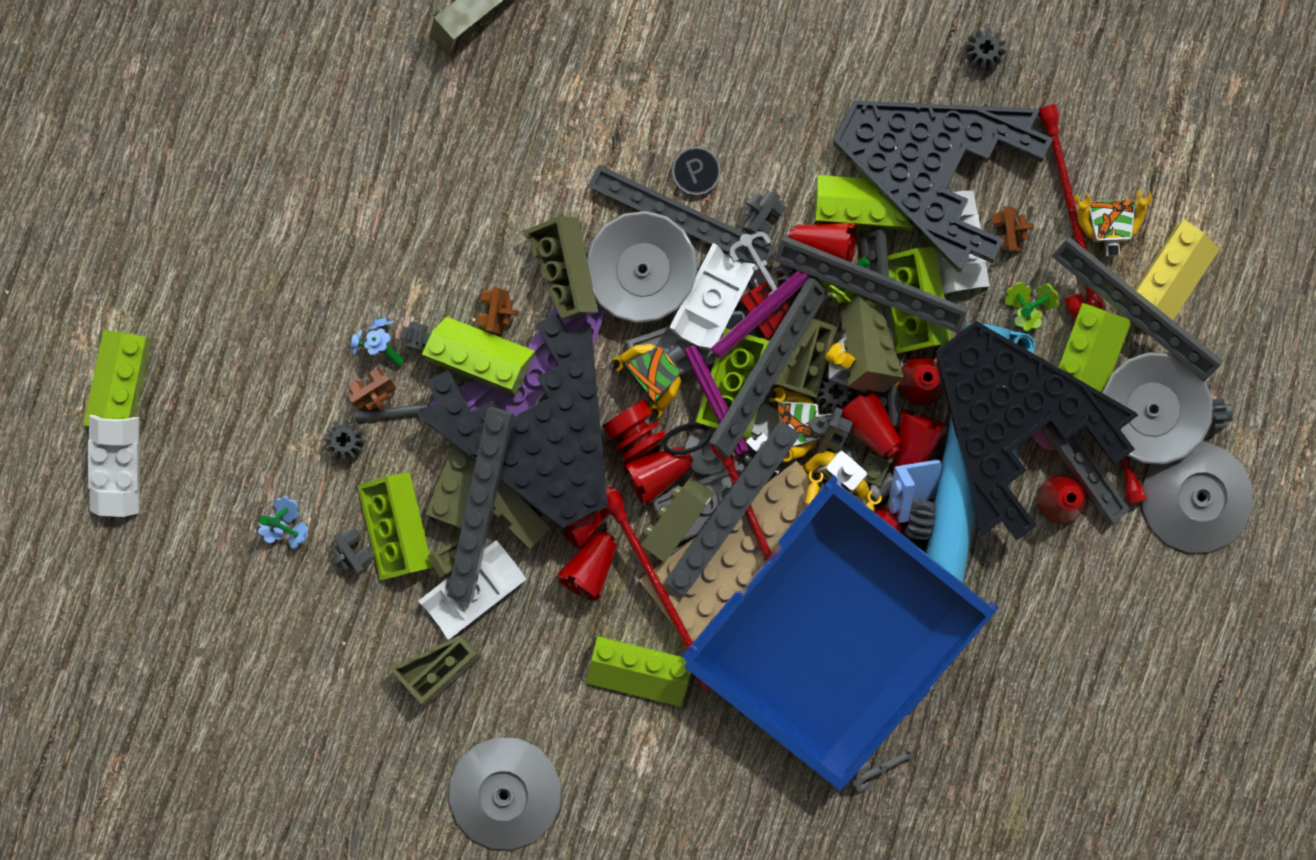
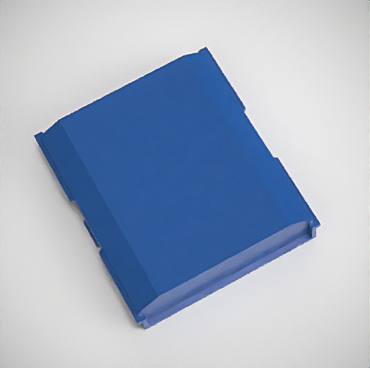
(837, 635)

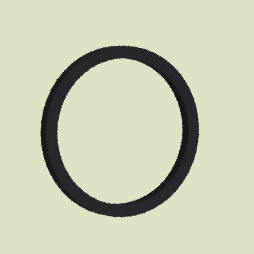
(690, 450)

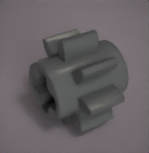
(415, 335)
(1221, 413)

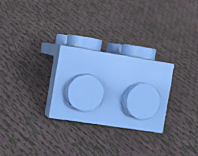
(911, 483)

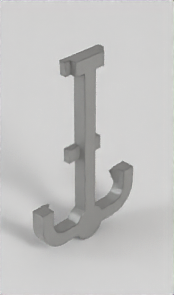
(746, 241)
(859, 778)

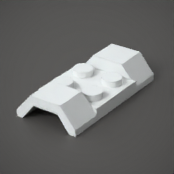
(974, 271)
(712, 299)
(114, 466)
(495, 580)

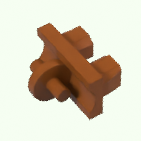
(1009, 219)
(499, 311)
(372, 394)

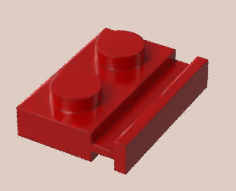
(754, 298)

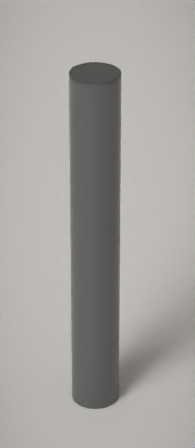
(389, 412)

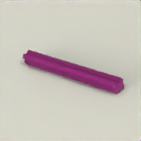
(760, 313)
(711, 390)

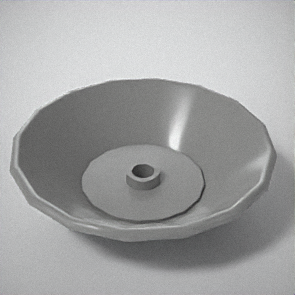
(625, 247)
(1181, 404)
(1178, 514)
(509, 767)

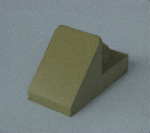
(875, 467)
(444, 558)

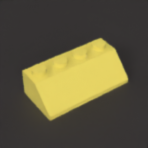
(1177, 268)

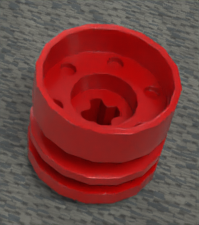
(634, 430)

